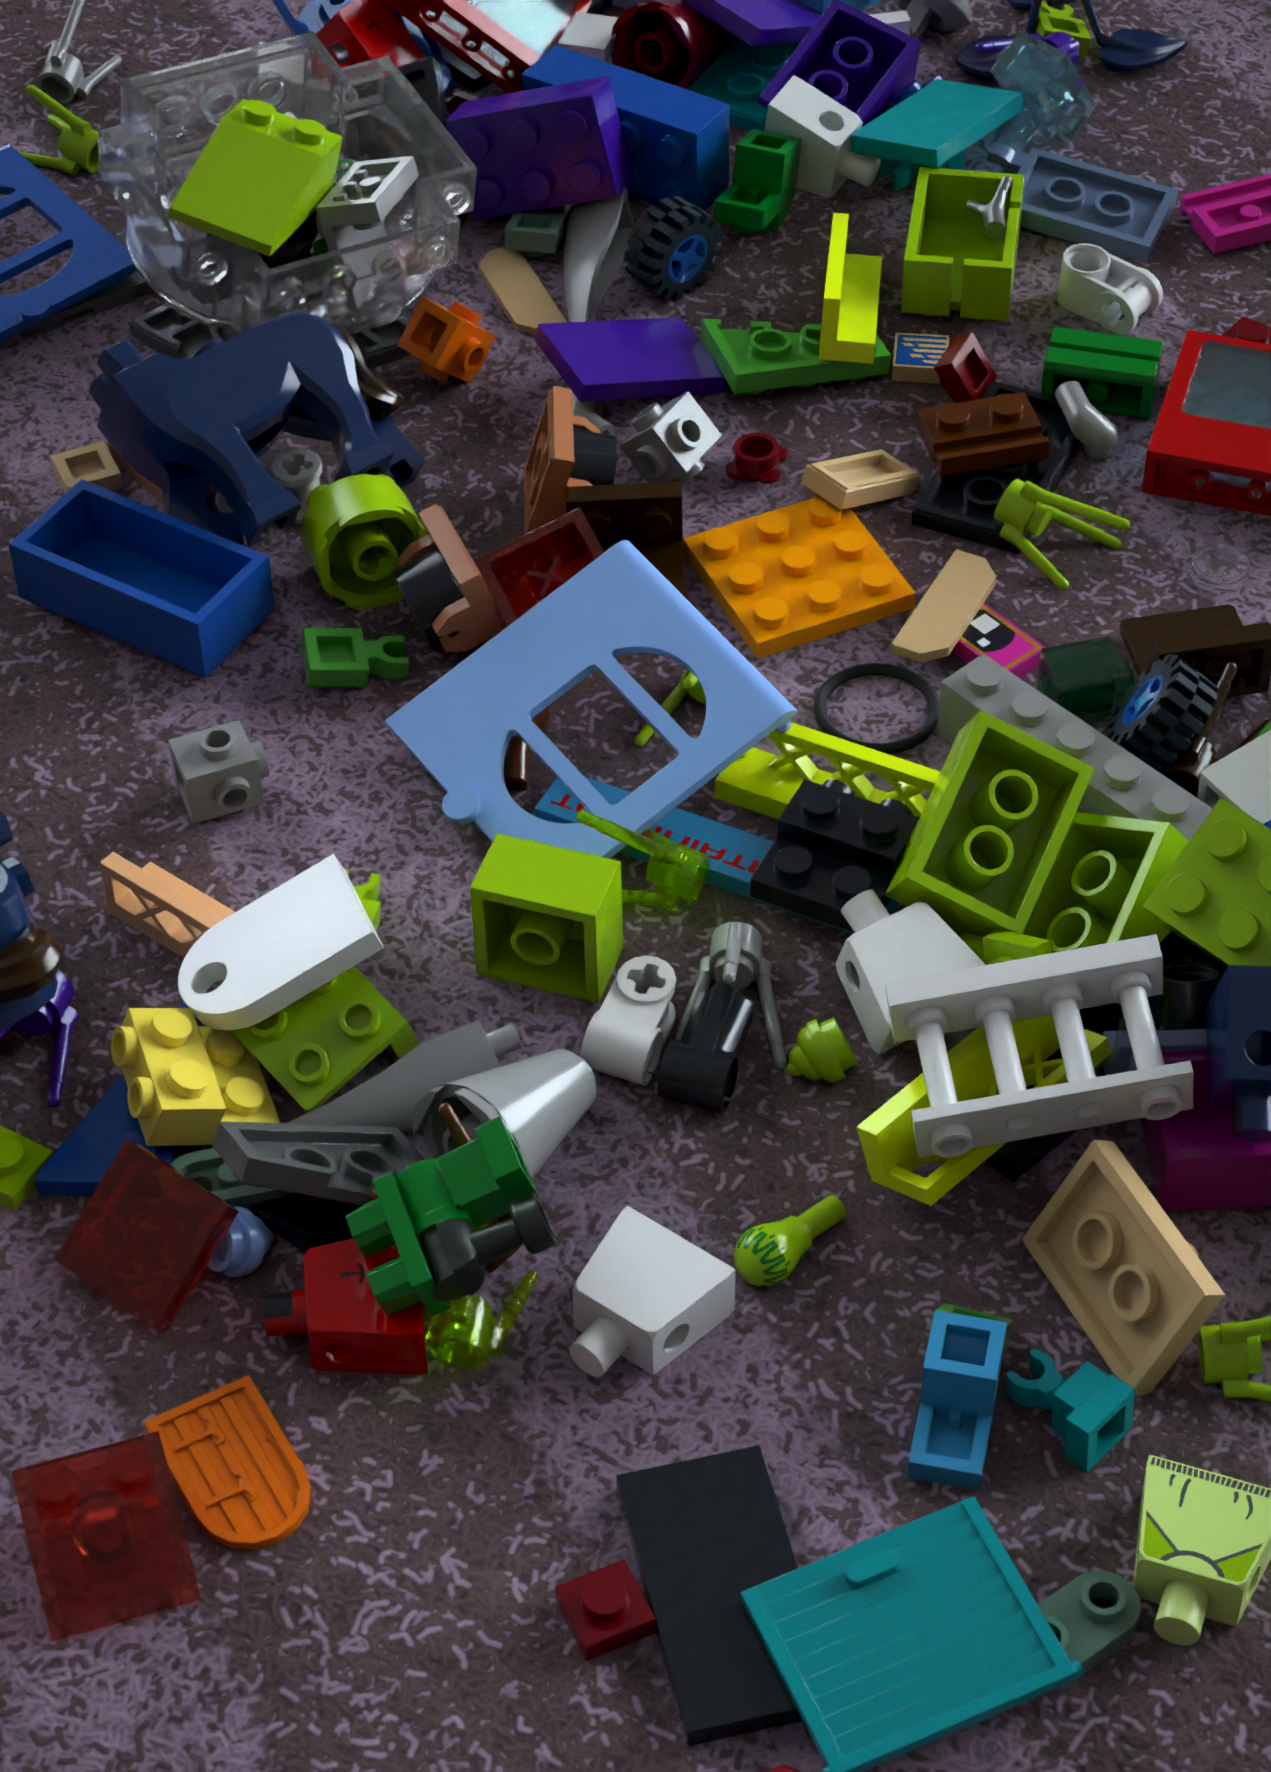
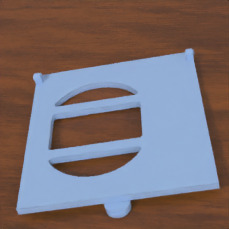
(602, 612)

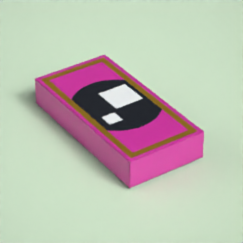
(1000, 641)

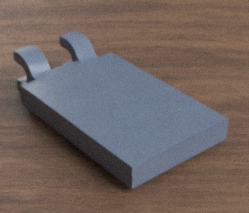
(1087, 201)

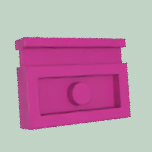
(1231, 213)

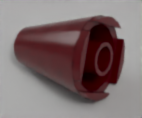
(667, 41)

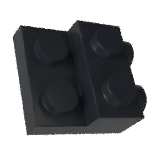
(832, 851)

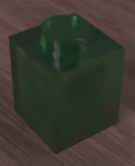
(1085, 678)

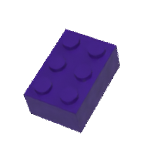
(543, 147)

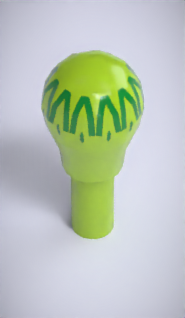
(772, 1249)

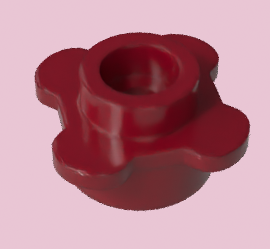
(756, 458)

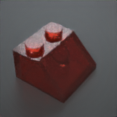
(105, 1535)

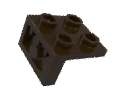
(642, 514)
(1205, 641)

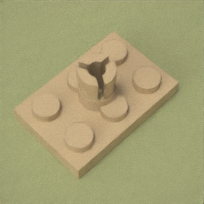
(1122, 1267)

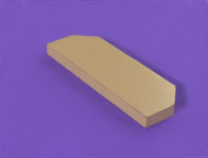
(518, 290)
(946, 608)

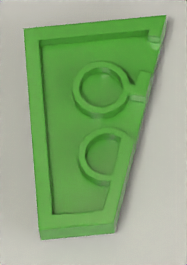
(779, 359)

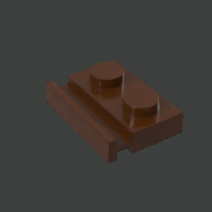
(982, 434)

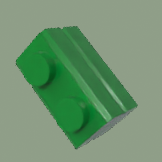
(1113, 370)

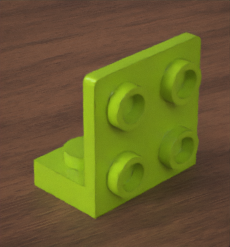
(327, 1038)

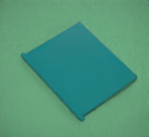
(907, 1638)

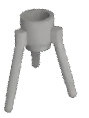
(63, 72)
(738, 961)

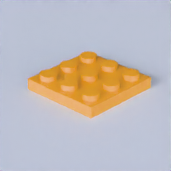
(798, 575)

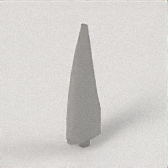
(594, 252)
(394, 1092)

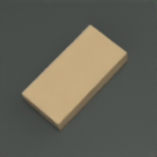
(860, 479)

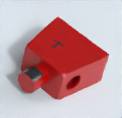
(368, 32)
(344, 1319)

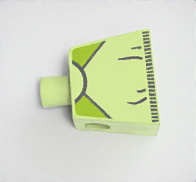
(1199, 1546)

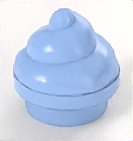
(242, 1245)

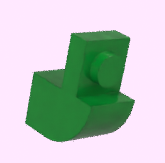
(761, 182)

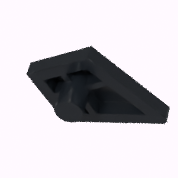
(306, 1219)

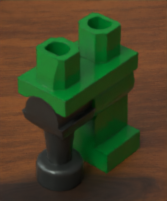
(433, 1218)

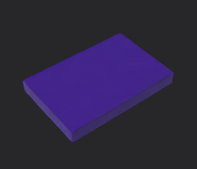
(759, 20)
(630, 359)

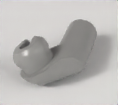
(1086, 421)

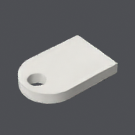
(278, 949)

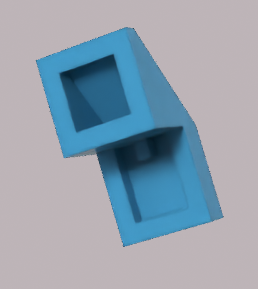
(957, 1400)

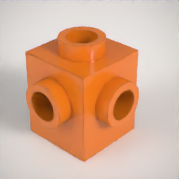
(447, 340)

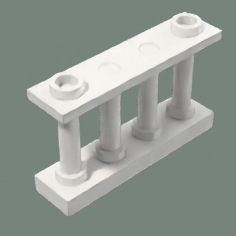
(1031, 988)

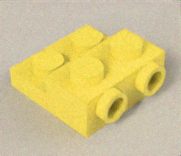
(187, 1077)

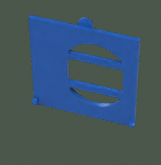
(95, 257)

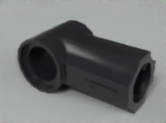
(706, 1059)

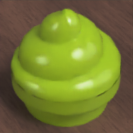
(821, 1052)

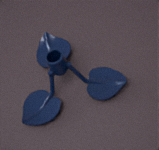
(1123, 50)

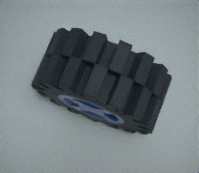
(673, 248)
(1162, 711)

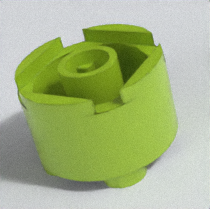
(356, 535)

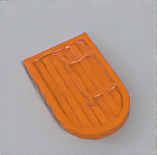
(234, 1466)

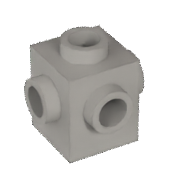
(658, 442)
(218, 771)

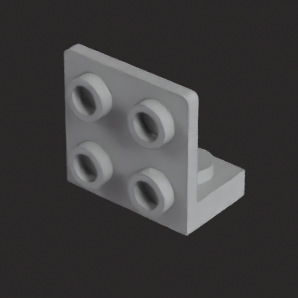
(362, 199)

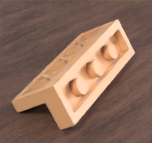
(159, 903)

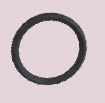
(879, 669)

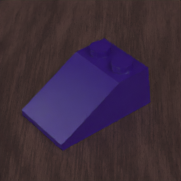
(851, 61)

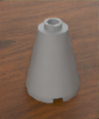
(534, 1097)

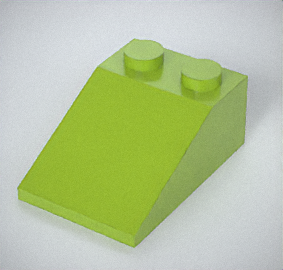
(258, 177)
(1103, 881)

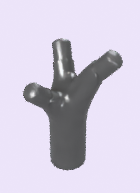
(993, 212)

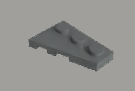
(314, 1158)

